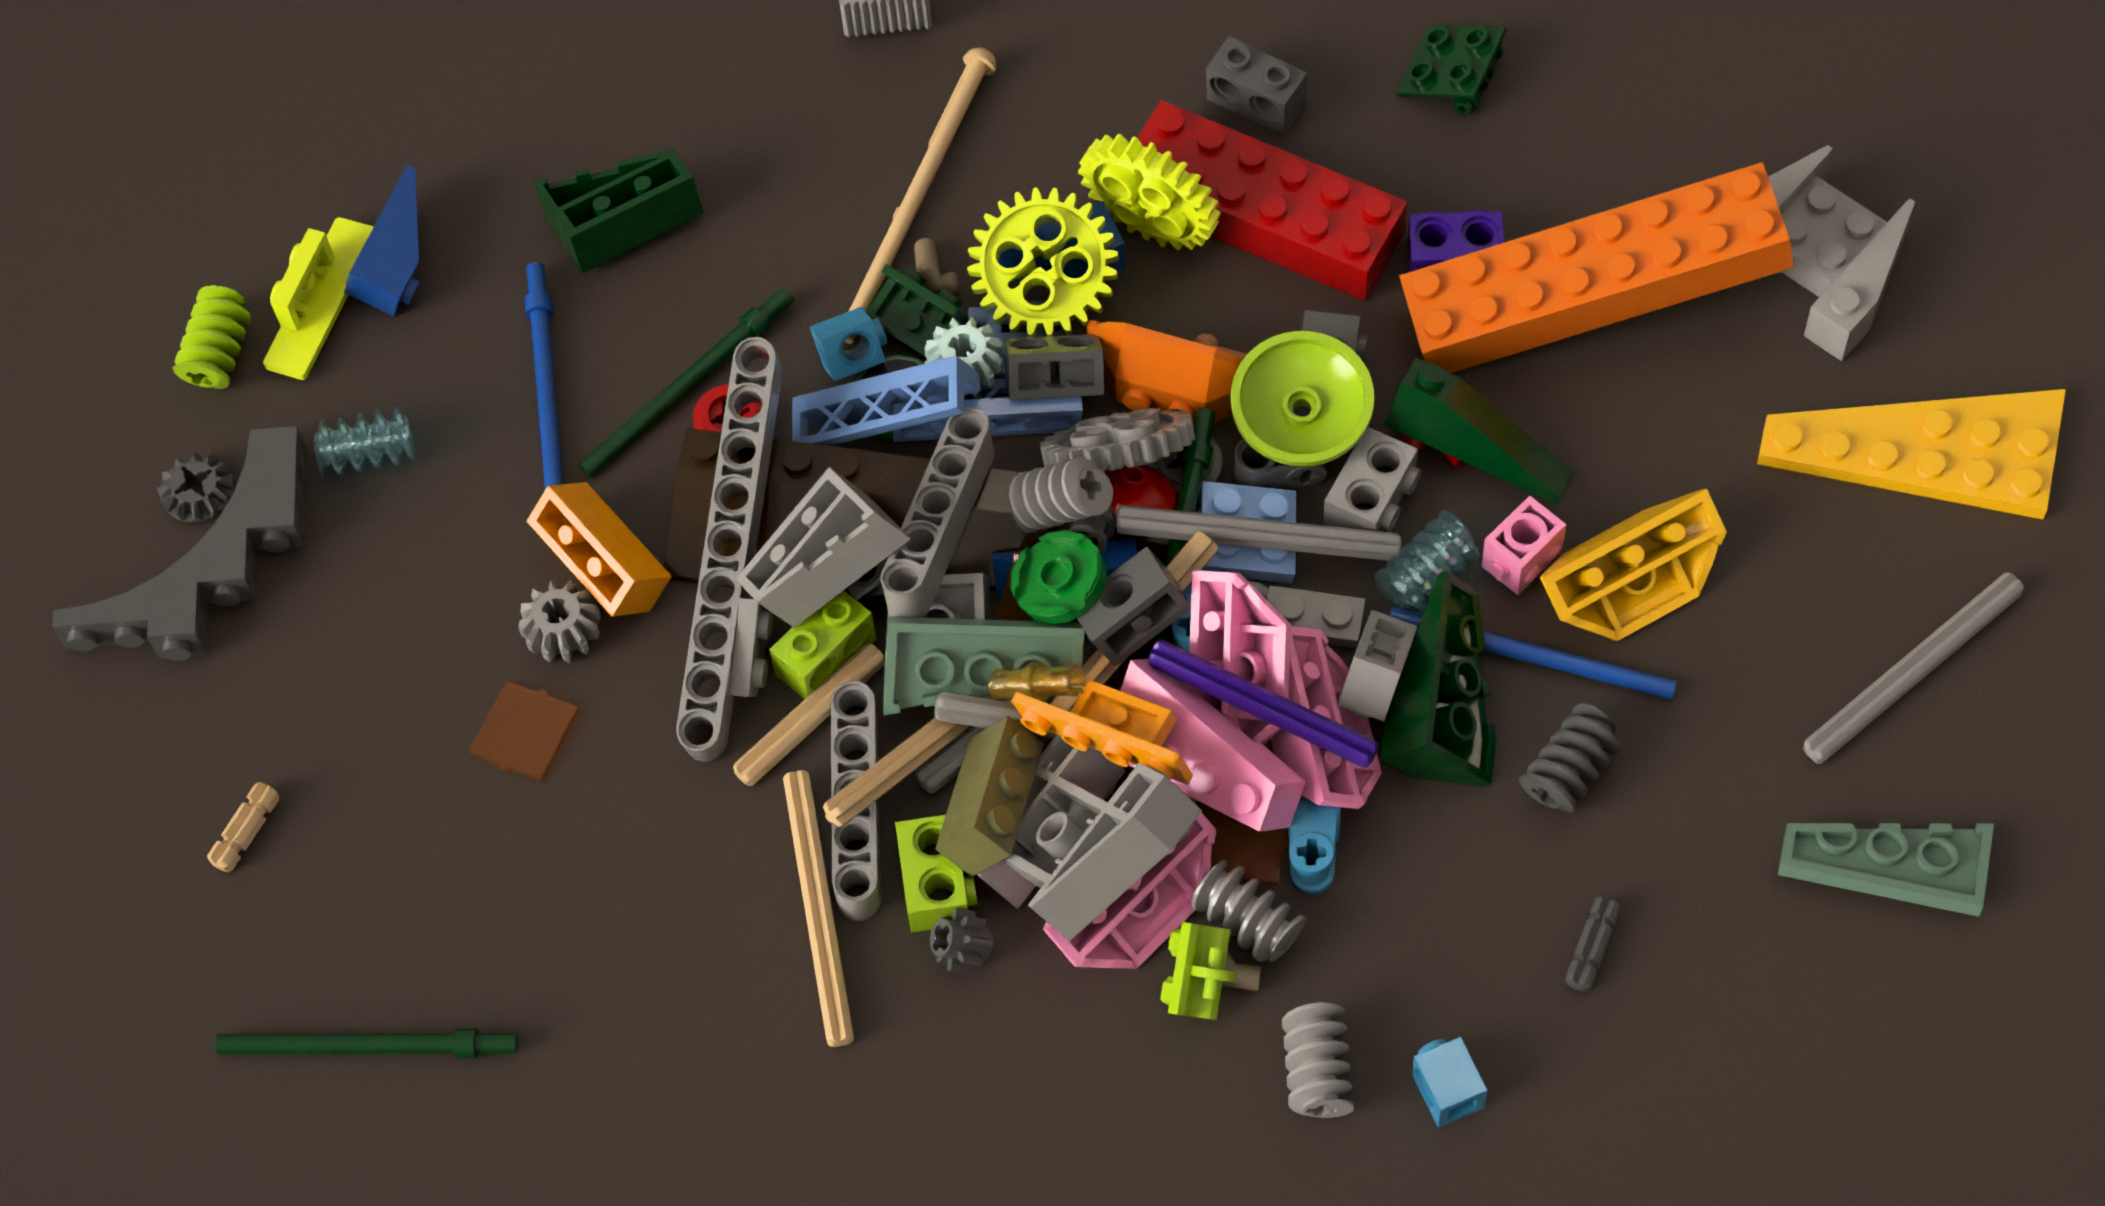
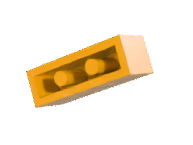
(599, 549)

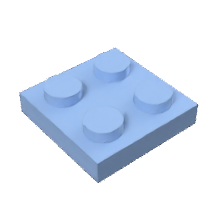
(1255, 503)

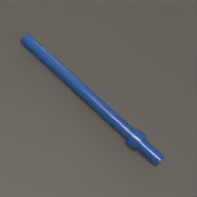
(539, 310)
(1564, 661)

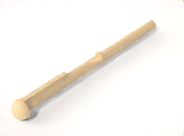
(978, 63)

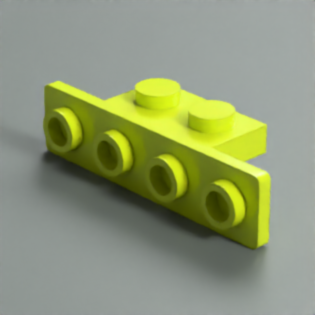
(312, 295)

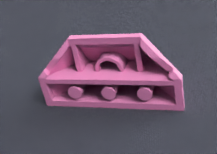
(1243, 635)
(1317, 683)
(1147, 911)

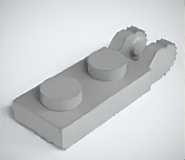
(1334, 614)

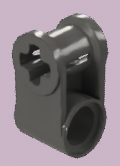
(1272, 473)

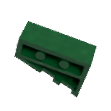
(619, 207)

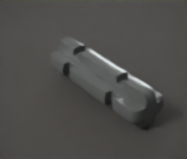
(1592, 944)

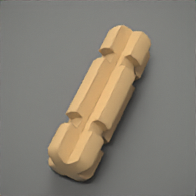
(243, 827)

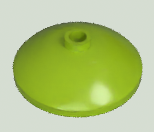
(1305, 372)

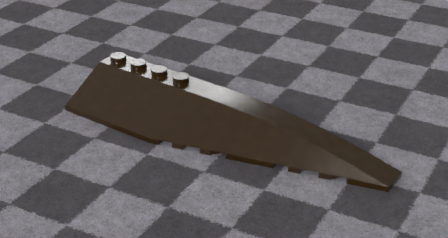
(884, 477)

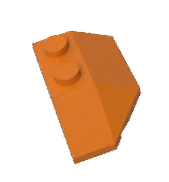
(1164, 370)

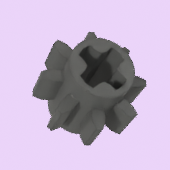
(961, 941)

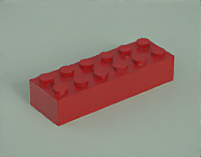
(1284, 203)

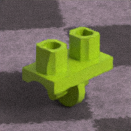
(1198, 970)

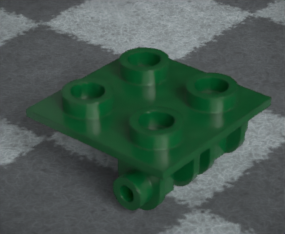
(1454, 64)

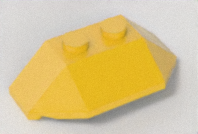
(1637, 567)

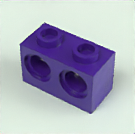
(1452, 233)

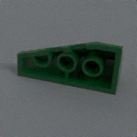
(1463, 424)
(1438, 708)

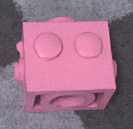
(1523, 545)

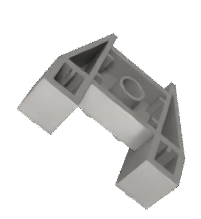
(1837, 251)
(1085, 847)

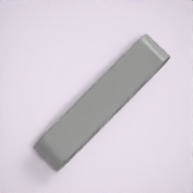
(938, 514)
(863, 865)

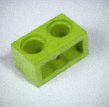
(822, 643)
(928, 873)

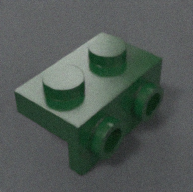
(912, 311)

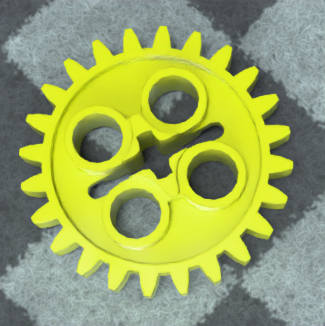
(1149, 192)
(1018, 230)

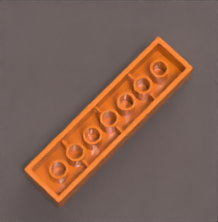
(1598, 270)

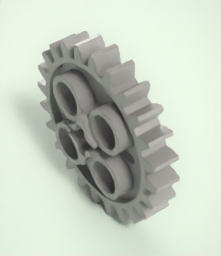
(1121, 438)

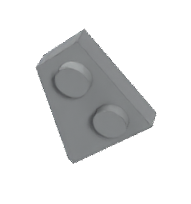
(751, 641)

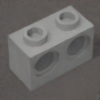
(1363, 484)
(1377, 666)

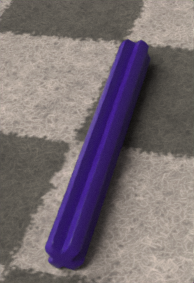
(1263, 703)

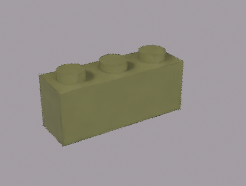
(990, 796)

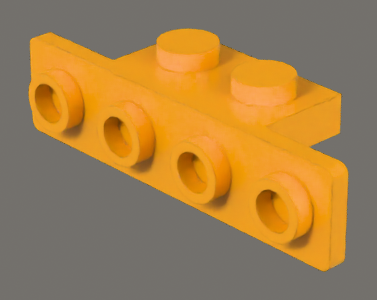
(1110, 722)

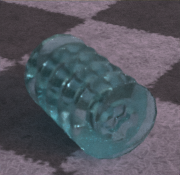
(364, 441)
(1418, 565)

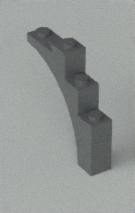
(218, 570)

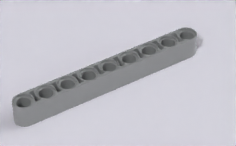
(722, 526)

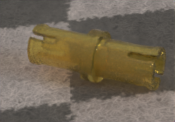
(1037, 681)

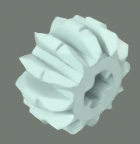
(972, 345)

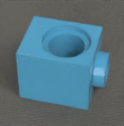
(831, 335)
(1448, 1080)

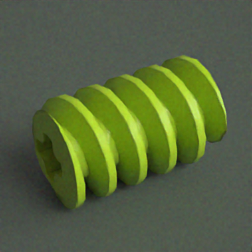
(212, 338)

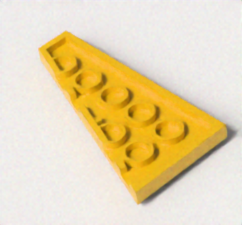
(1956, 450)

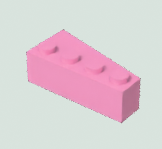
(1226, 765)

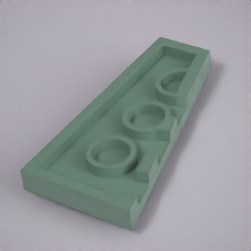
(960, 654)
(1916, 866)

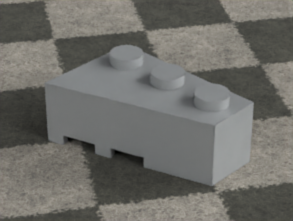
(820, 549)

